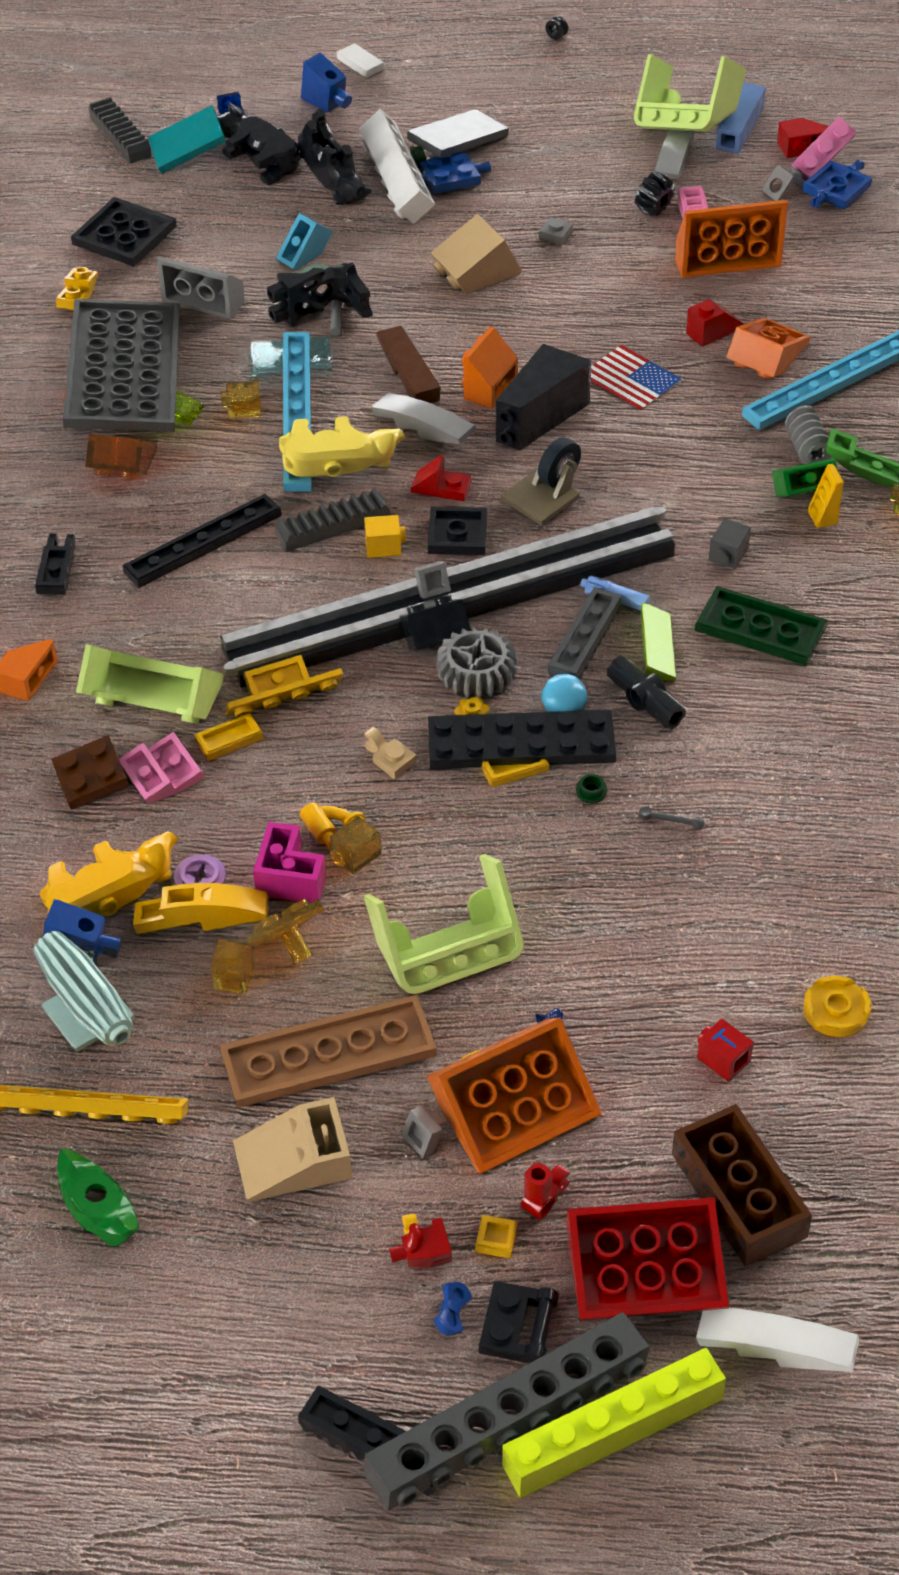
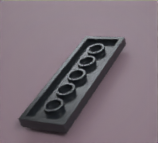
(521, 739)

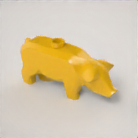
(113, 879)

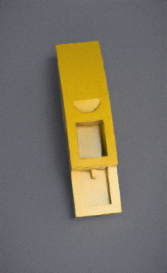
(208, 903)

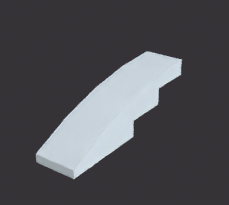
(779, 1337)

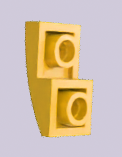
(78, 285)

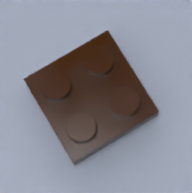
(89, 772)

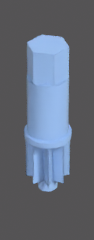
(628, 597)

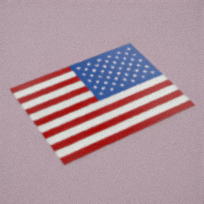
(632, 377)

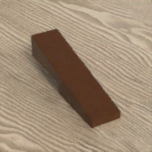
(409, 365)

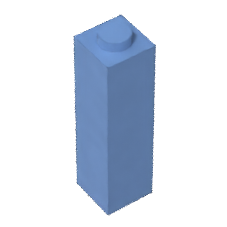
(737, 127)

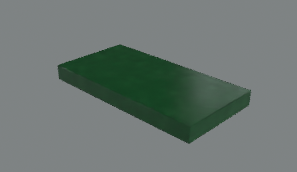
(761, 625)

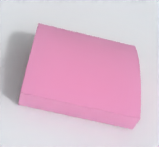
(161, 768)

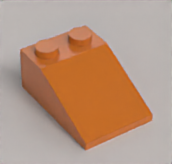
(766, 347)

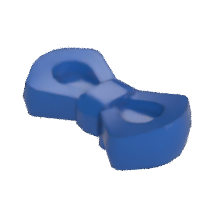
(448, 1319)

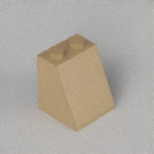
(475, 257)

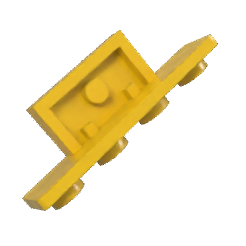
(278, 682)

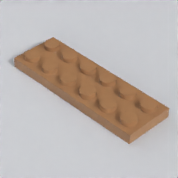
(327, 1051)

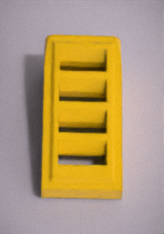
(827, 498)

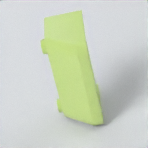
(661, 107)
(148, 683)
(457, 951)

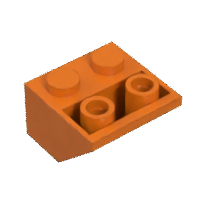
(488, 368)

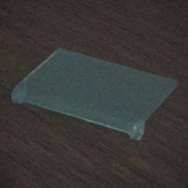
(268, 355)

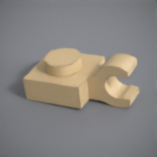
(390, 757)

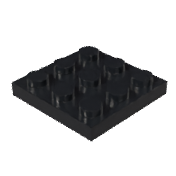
(123, 231)

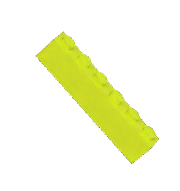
(613, 1422)

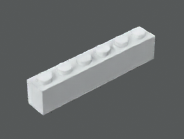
(396, 167)

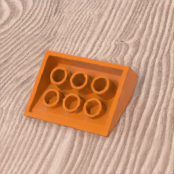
(731, 238)
(515, 1094)

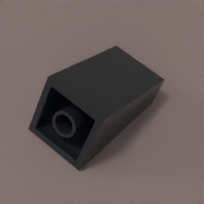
(542, 396)

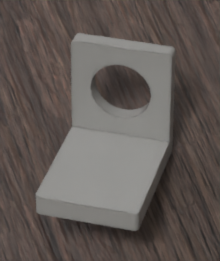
(786, 177)

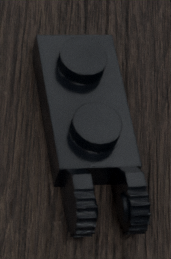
(55, 566)

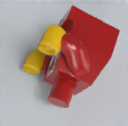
(422, 1246)

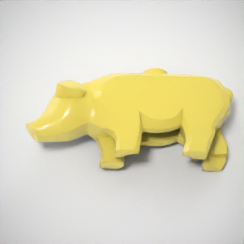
(336, 450)

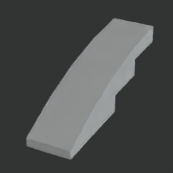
(674, 153)
(428, 419)

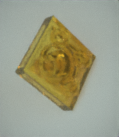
(287, 928)

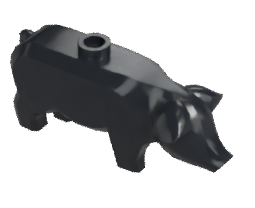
(261, 142)
(330, 160)

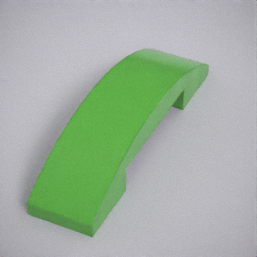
(861, 462)

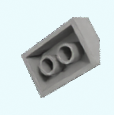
(200, 288)

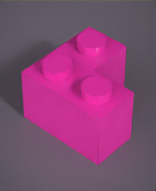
(285, 869)

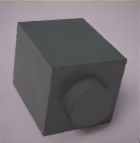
(729, 543)

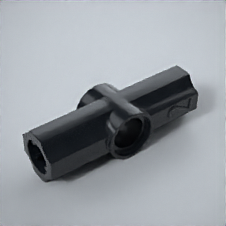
(646, 692)

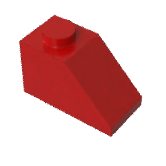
(710, 322)

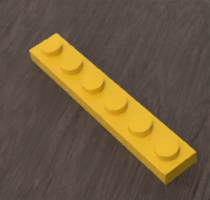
(96, 1104)

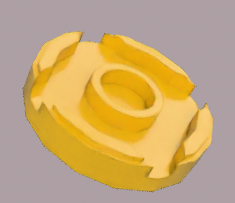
(837, 1006)

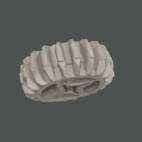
(476, 662)

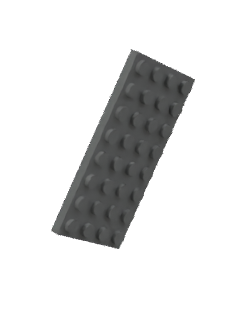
(122, 366)

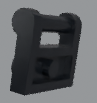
(506, 1320)

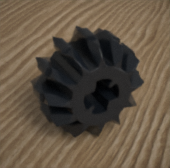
(654, 194)

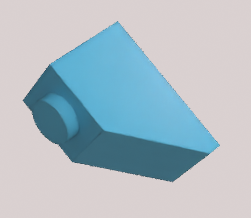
(304, 242)

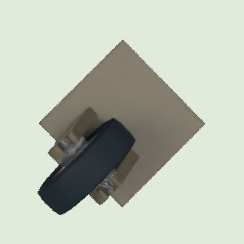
(549, 486)

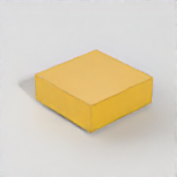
(496, 1236)

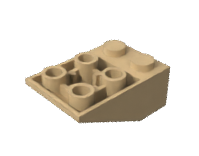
(294, 1151)

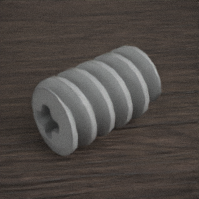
(807, 434)

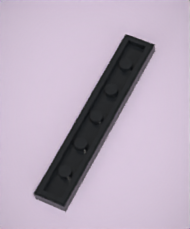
(201, 540)

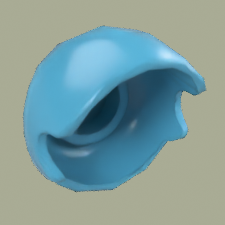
(564, 694)

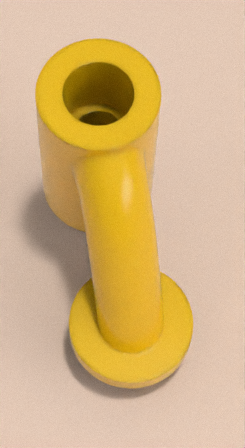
(318, 822)

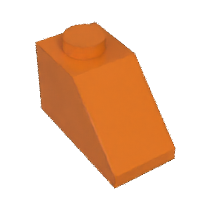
(26, 669)

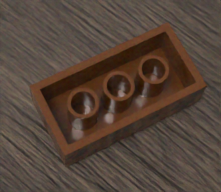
(751, 1193)

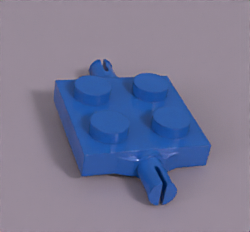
(452, 172)
(837, 184)

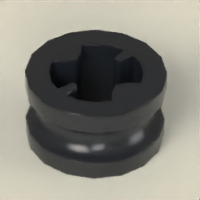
(556, 27)

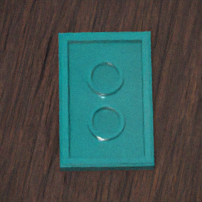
(186, 139)

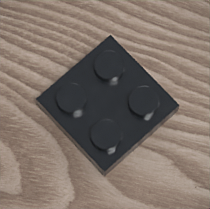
(457, 530)

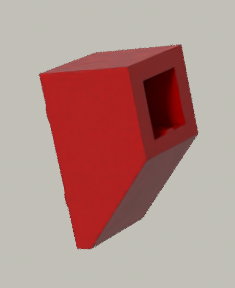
(797, 135)

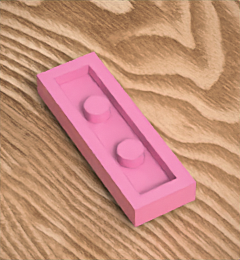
(824, 148)

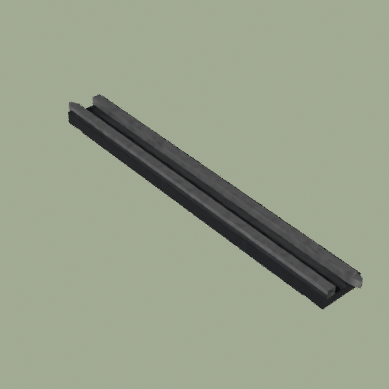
(482, 584)

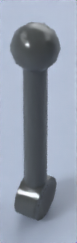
(646, 813)

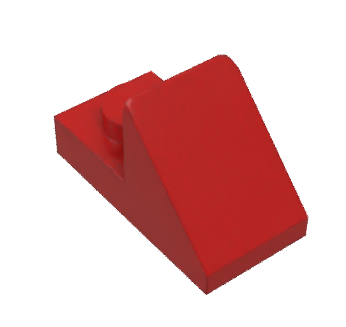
(437, 482)

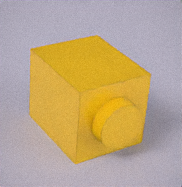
(384, 536)

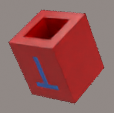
(724, 1049)

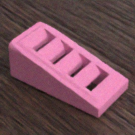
(691, 199)

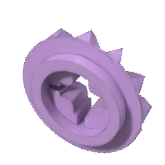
(194, 865)

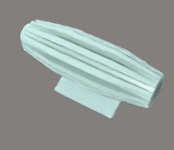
(86, 1001)

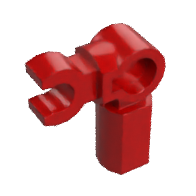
(542, 1188)

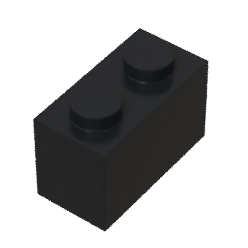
(435, 623)

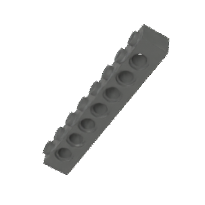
(517, 1391)

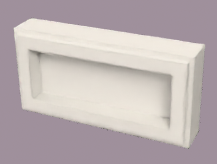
(360, 60)

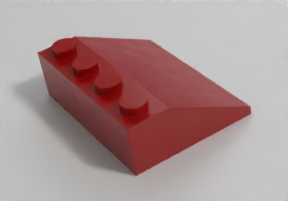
(646, 1258)

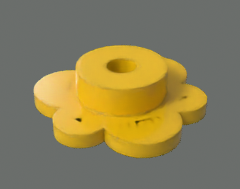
(471, 706)

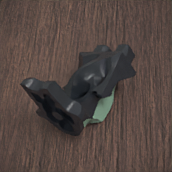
(299, 288)

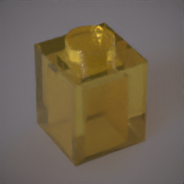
(355, 845)
(232, 966)

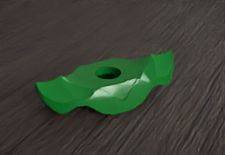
(110, 1218)

